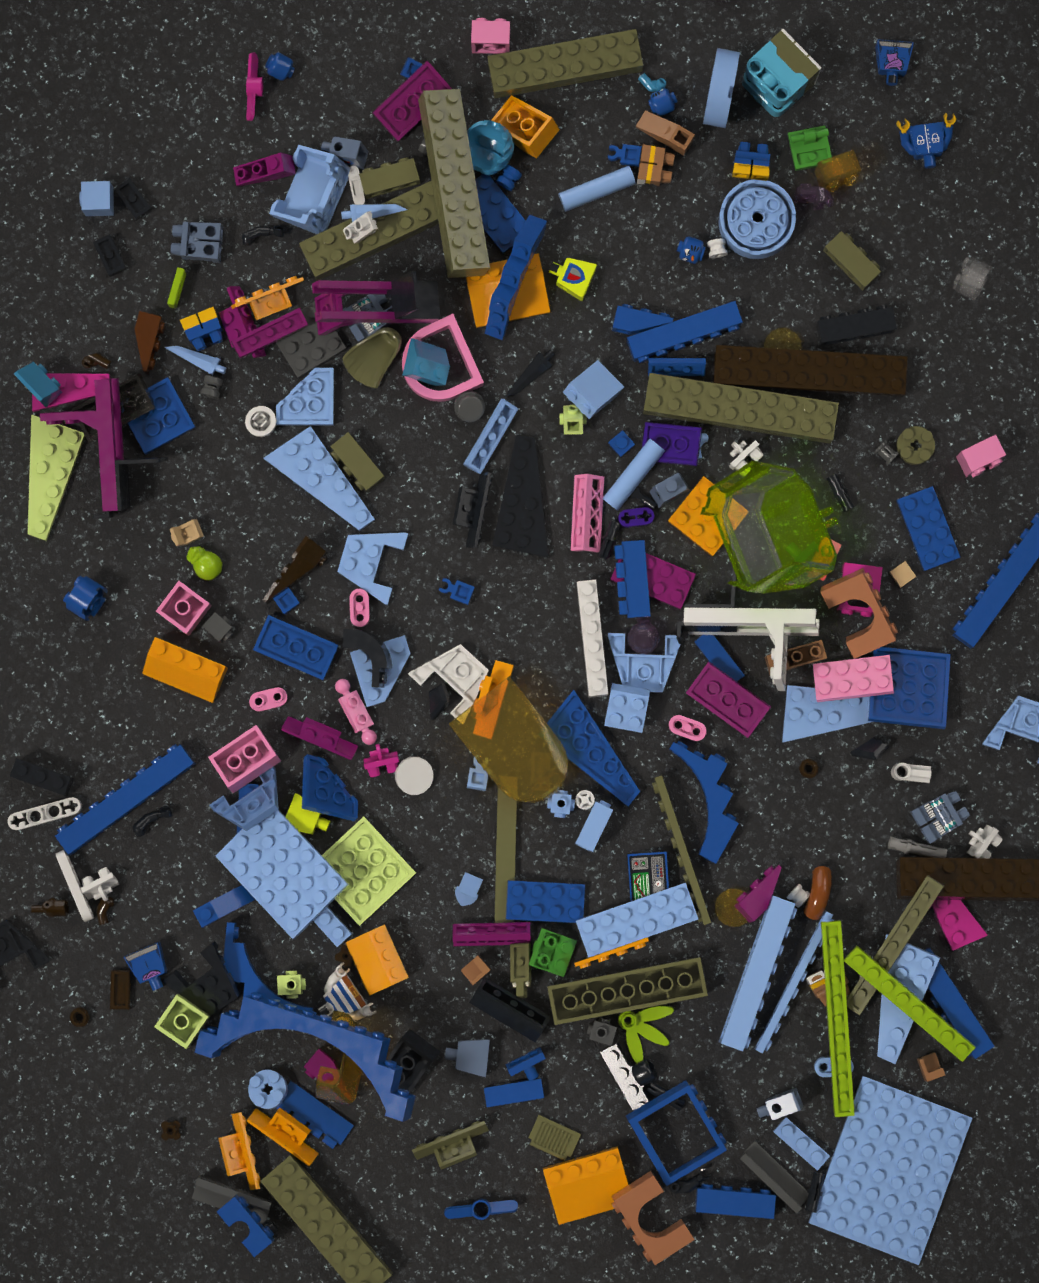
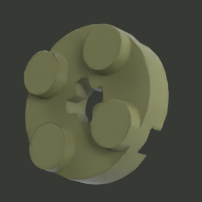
(908, 453)

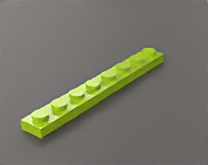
(909, 1003)

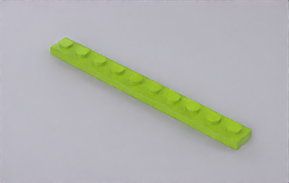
(837, 1018)

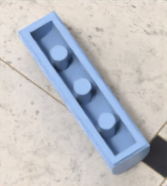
(597, 188)
(490, 436)
(633, 474)

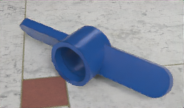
(468, 1210)

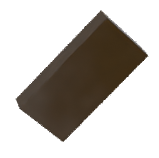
(120, 989)

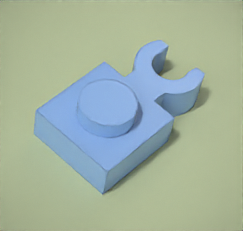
(477, 777)

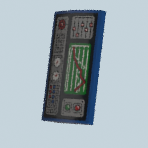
(647, 874)

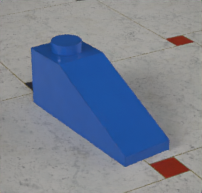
(222, 906)

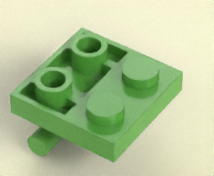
(809, 147)
(552, 952)

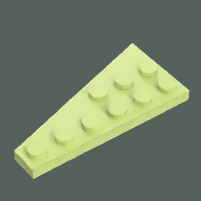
(51, 464)

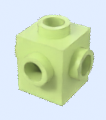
(572, 420)
(285, 989)

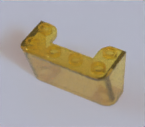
(346, 1080)

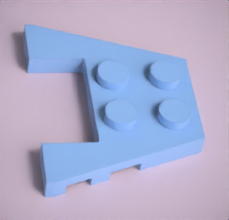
(362, 559)
(643, 670)
(1019, 719)

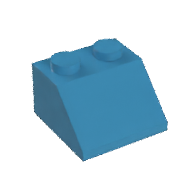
(426, 363)
(38, 383)

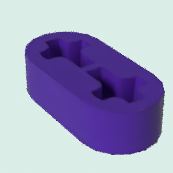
(636, 522)

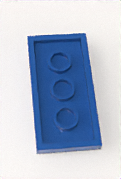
(498, 214)
(928, 528)
(295, 647)
(545, 901)

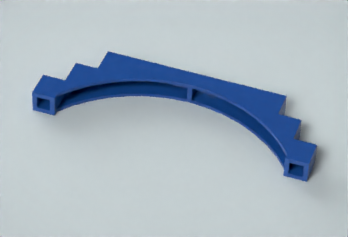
(363, 1047)

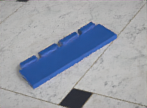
(635, 581)
(319, 1116)

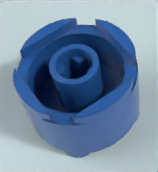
(85, 597)

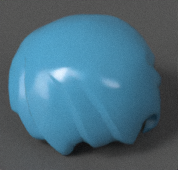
(490, 146)

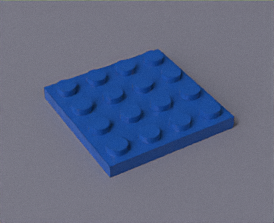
(919, 689)

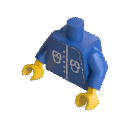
(926, 140)

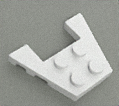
(459, 670)

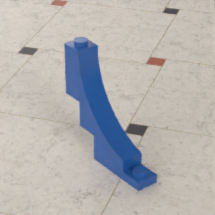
(241, 969)

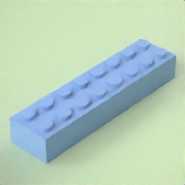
(757, 973)

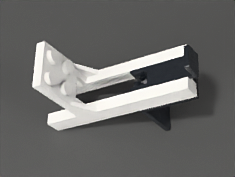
(733, 620)

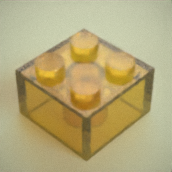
(838, 171)

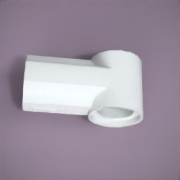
(913, 773)

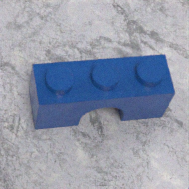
(237, 1210)

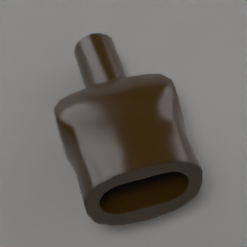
(52, 908)

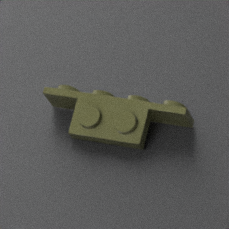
(453, 1147)

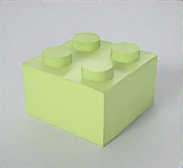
(182, 1021)

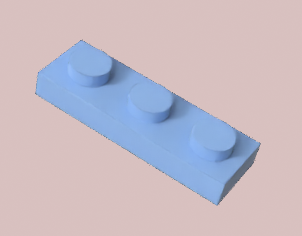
(801, 1143)

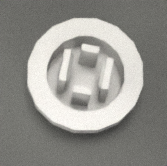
(260, 421)

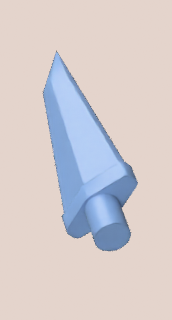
(377, 210)
(203, 361)

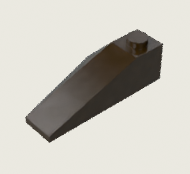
(305, 560)

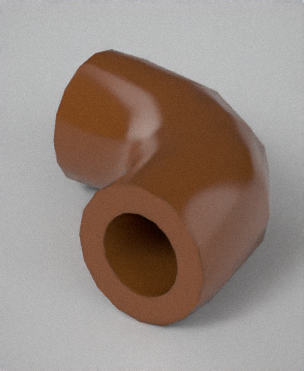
(819, 893)

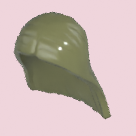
(373, 356)

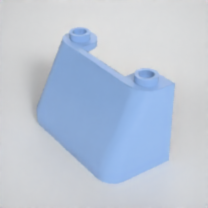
(313, 190)

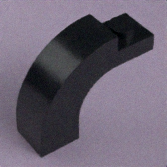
(374, 649)

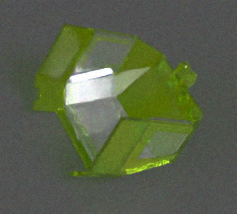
(771, 528)

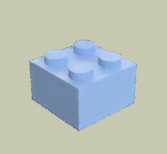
(627, 707)

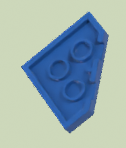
(325, 791)

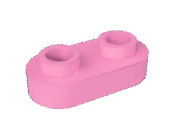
(359, 608)
(268, 700)
(687, 728)

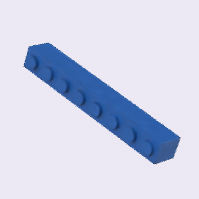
(999, 587)
(125, 799)

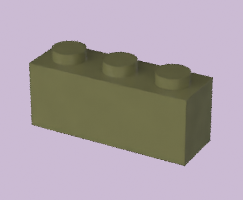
(389, 177)
(852, 260)
(356, 463)

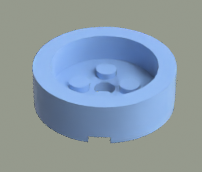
(721, 88)
(754, 238)

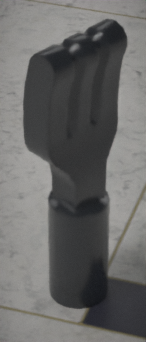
(645, 500)

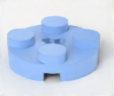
(276, 1096)

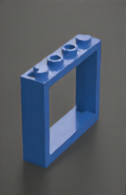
(660, 1102)

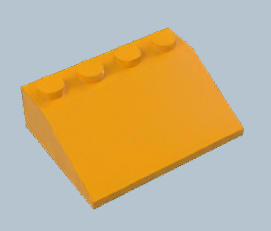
(531, 298)
(585, 1184)

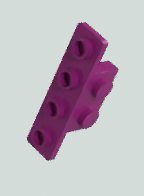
(238, 320)
(320, 735)

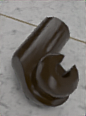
(94, 360)
(102, 908)

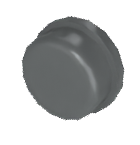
(469, 406)

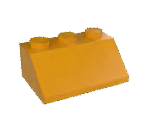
(376, 960)

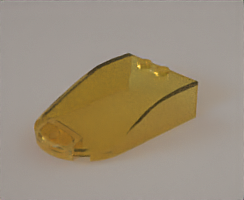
(513, 744)

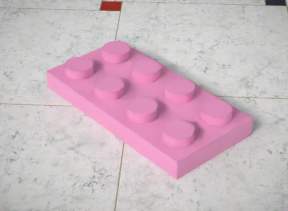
(853, 678)

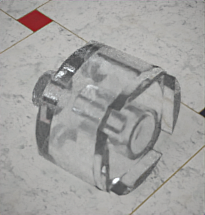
(972, 278)

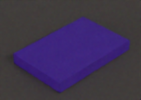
(679, 442)

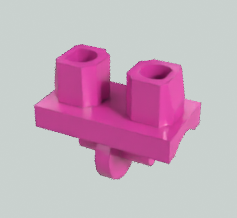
(380, 758)

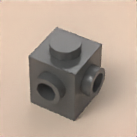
(601, 1031)

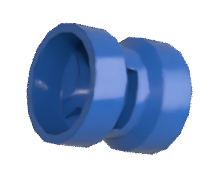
(508, 178)

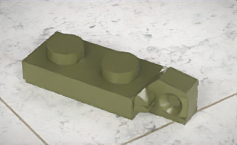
(519, 968)

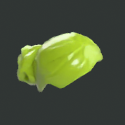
(205, 563)

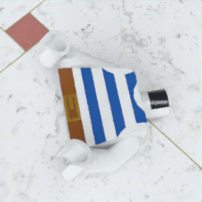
(344, 996)

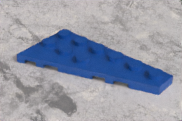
(590, 749)

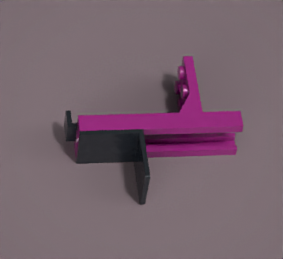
(410, 301)
(107, 422)

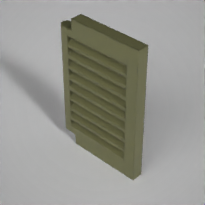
(553, 1138)

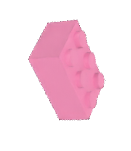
(244, 759)

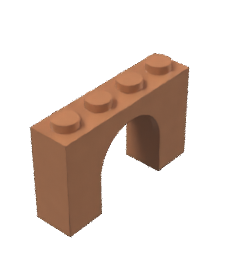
(859, 587)
(656, 1244)

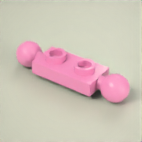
(355, 711)

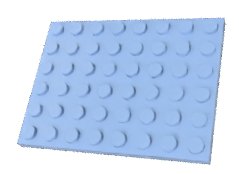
(890, 1170)

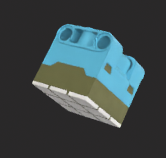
(780, 74)

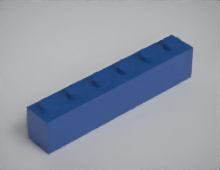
(684, 331)
(957, 1011)

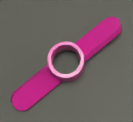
(254, 85)

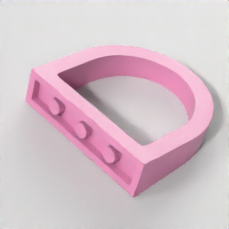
(476, 381)

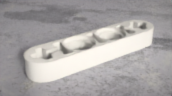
(44, 811)
(74, 885)

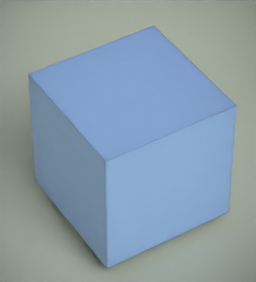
(97, 198)

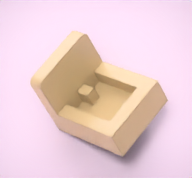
(186, 533)

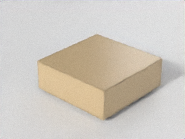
(902, 574)

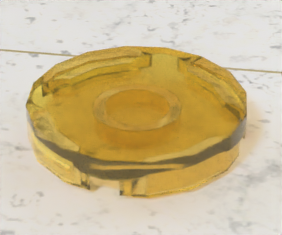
(789, 339)
(726, 910)

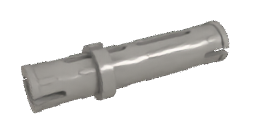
(908, 846)

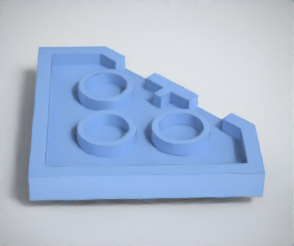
(309, 401)
(399, 655)

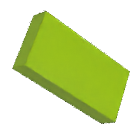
(176, 288)

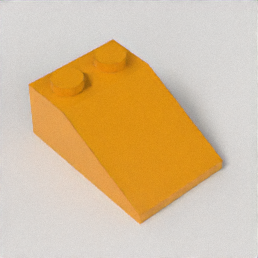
(528, 126)

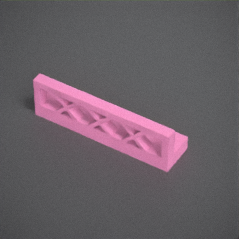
(584, 512)

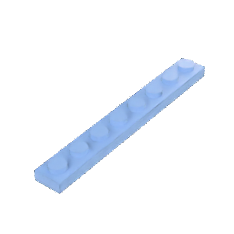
(791, 991)

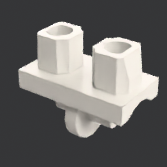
(360, 228)
(752, 451)
(981, 841)
(99, 887)

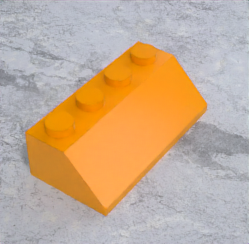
(184, 670)

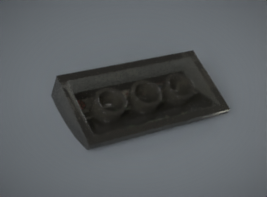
(134, 402)

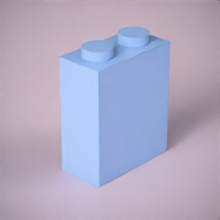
(593, 389)
(594, 825)

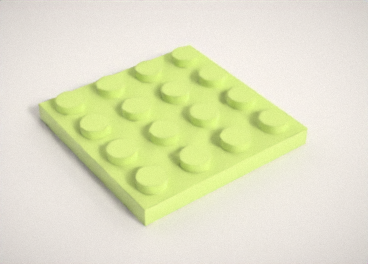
(369, 868)

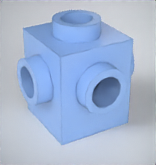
(561, 812)

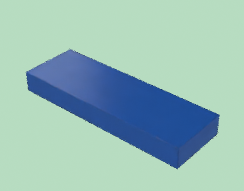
(677, 366)
(718, 656)
(513, 1092)

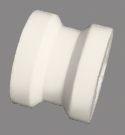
(717, 248)
(584, 797)
(798, 895)

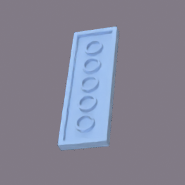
(637, 920)

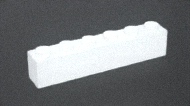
(592, 638)

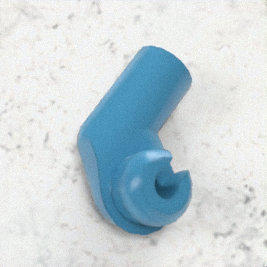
(652, 85)

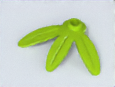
(637, 1025)

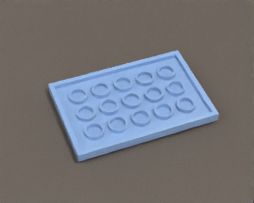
(282, 872)

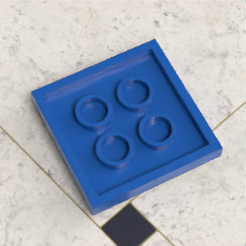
(164, 422)

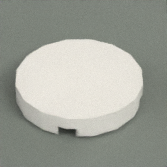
(414, 775)

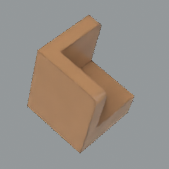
(475, 970)
(930, 1067)

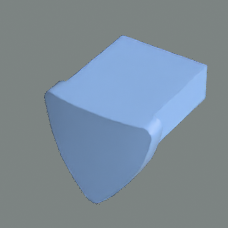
(468, 889)

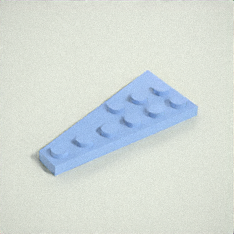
(314, 470)
(808, 717)
(914, 970)

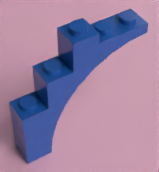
(513, 275)
(708, 772)

